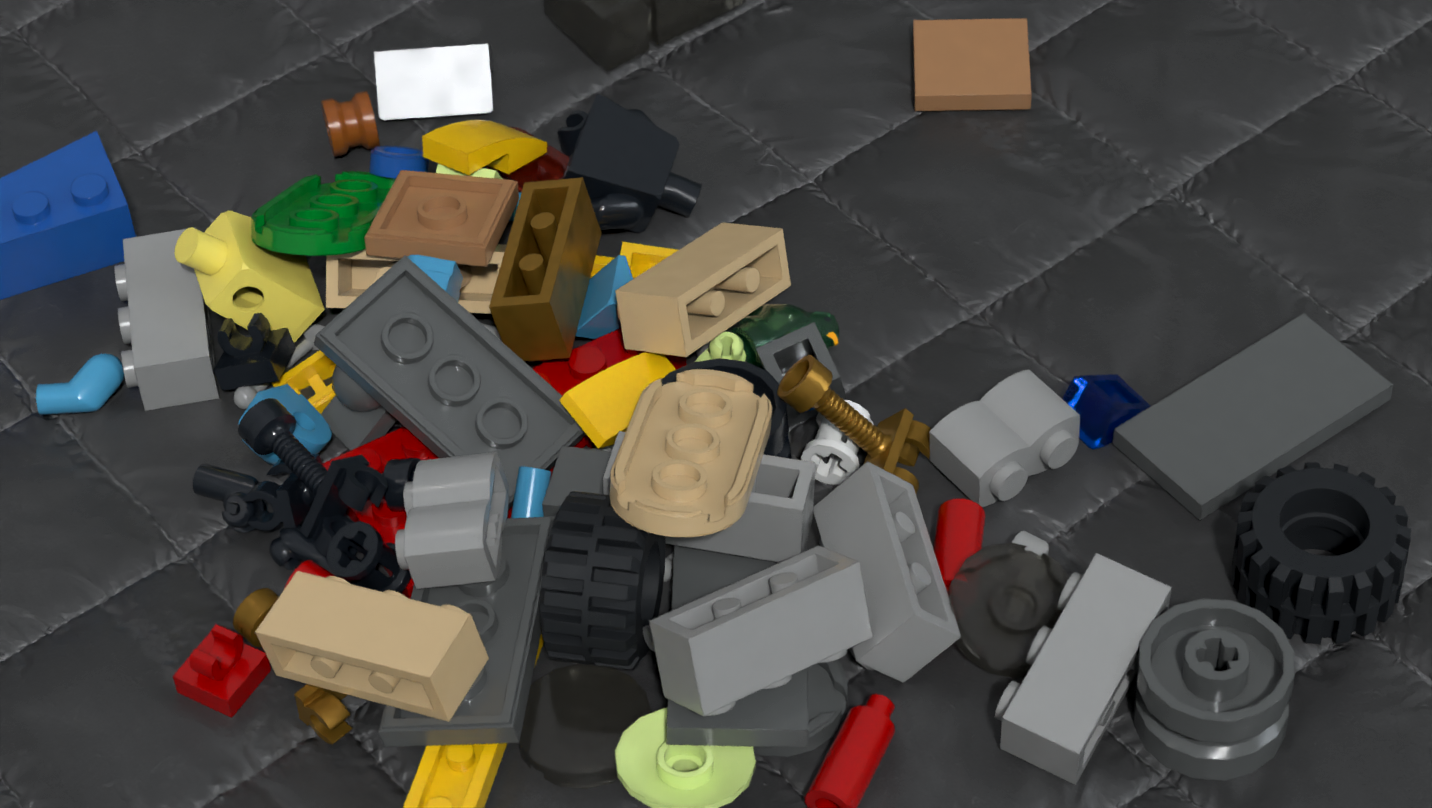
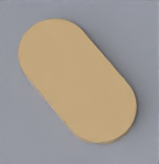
(691, 454)

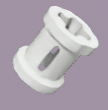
(832, 441)

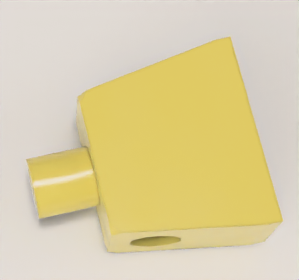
(248, 279)

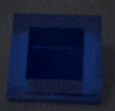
(1102, 406)

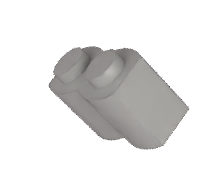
(1005, 438)
(454, 521)

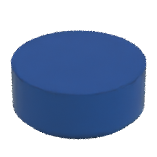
(390, 160)

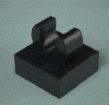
(252, 357)

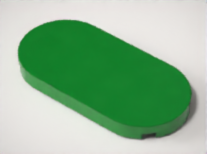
(321, 217)

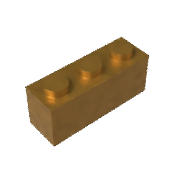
(546, 269)

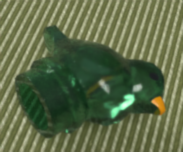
(777, 320)

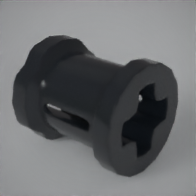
(369, 542)

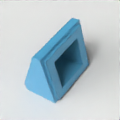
(600, 303)

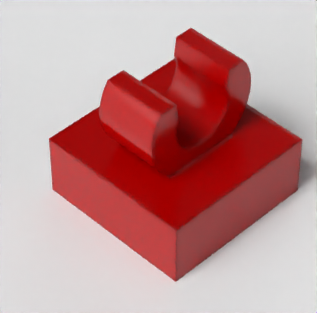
(222, 671)

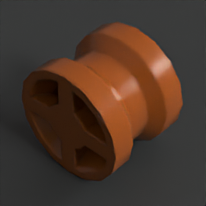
(350, 123)

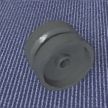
(1213, 689)

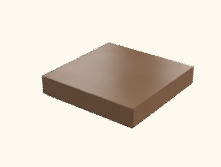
(971, 64)
(442, 217)

